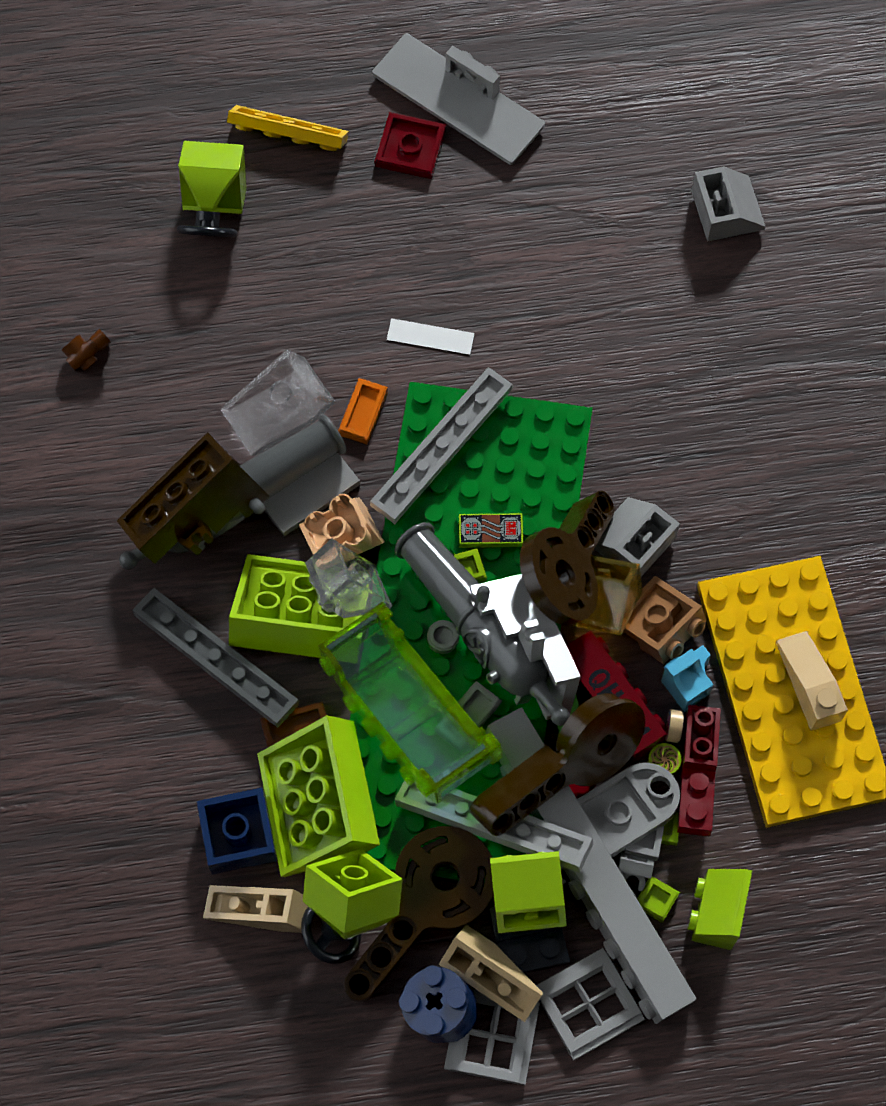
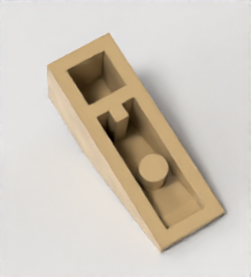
(812, 681)
(256, 907)
(491, 972)

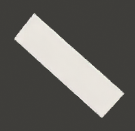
(430, 336)

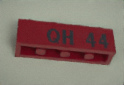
(603, 675)

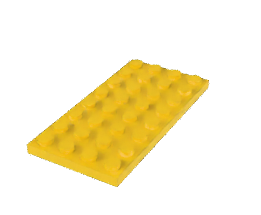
(791, 767)

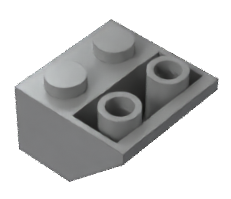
(726, 203)
(638, 533)

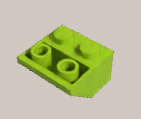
(528, 892)

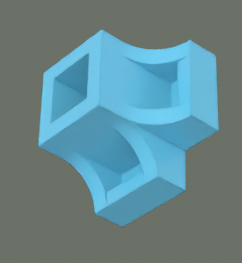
(687, 678)

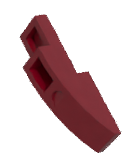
(698, 770)

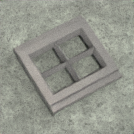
(603, 1030)
(520, 1054)

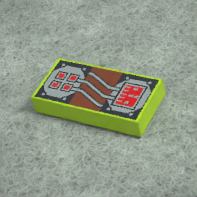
(490, 530)

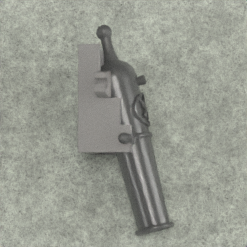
(497, 625)

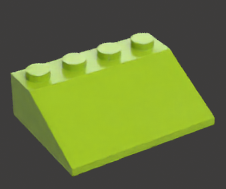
(280, 609)
(317, 795)

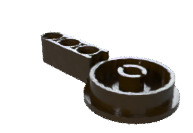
(588, 751)

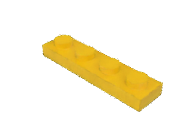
(277, 125)

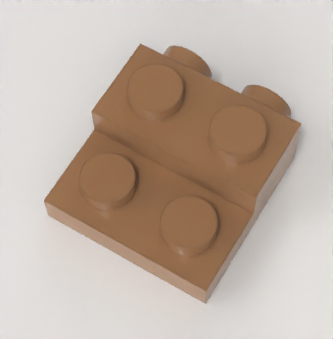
(664, 620)

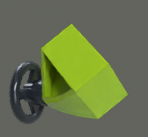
(211, 184)
(351, 898)

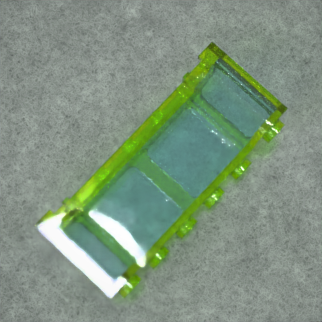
(406, 705)

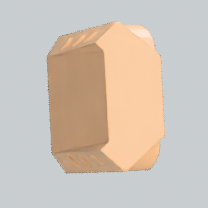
(345, 522)

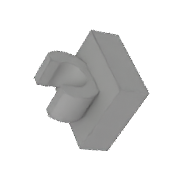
(637, 867)

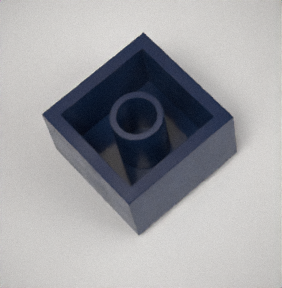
(236, 831)

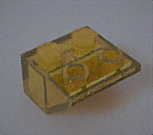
(617, 595)

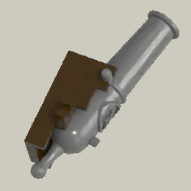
(213, 492)

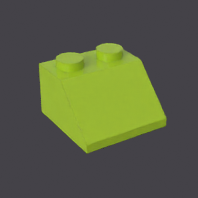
(720, 907)

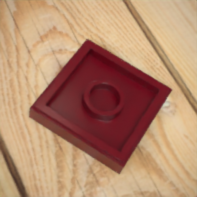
(410, 145)

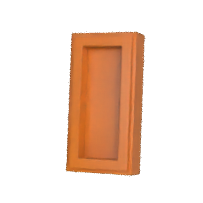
(363, 411)

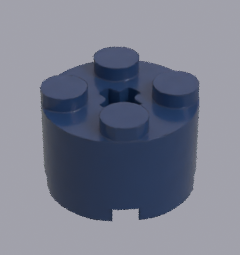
(425, 992)

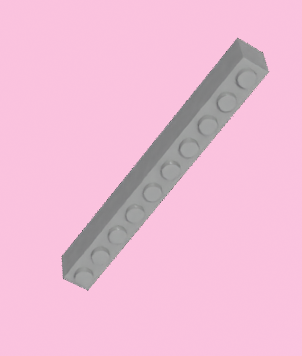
(603, 888)

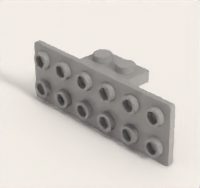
(460, 95)

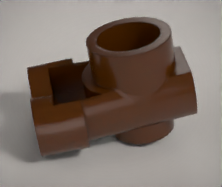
(82, 353)

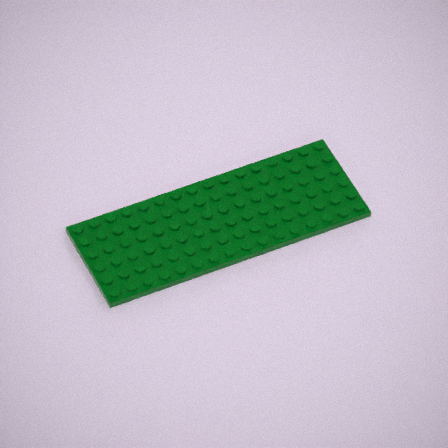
(517, 462)

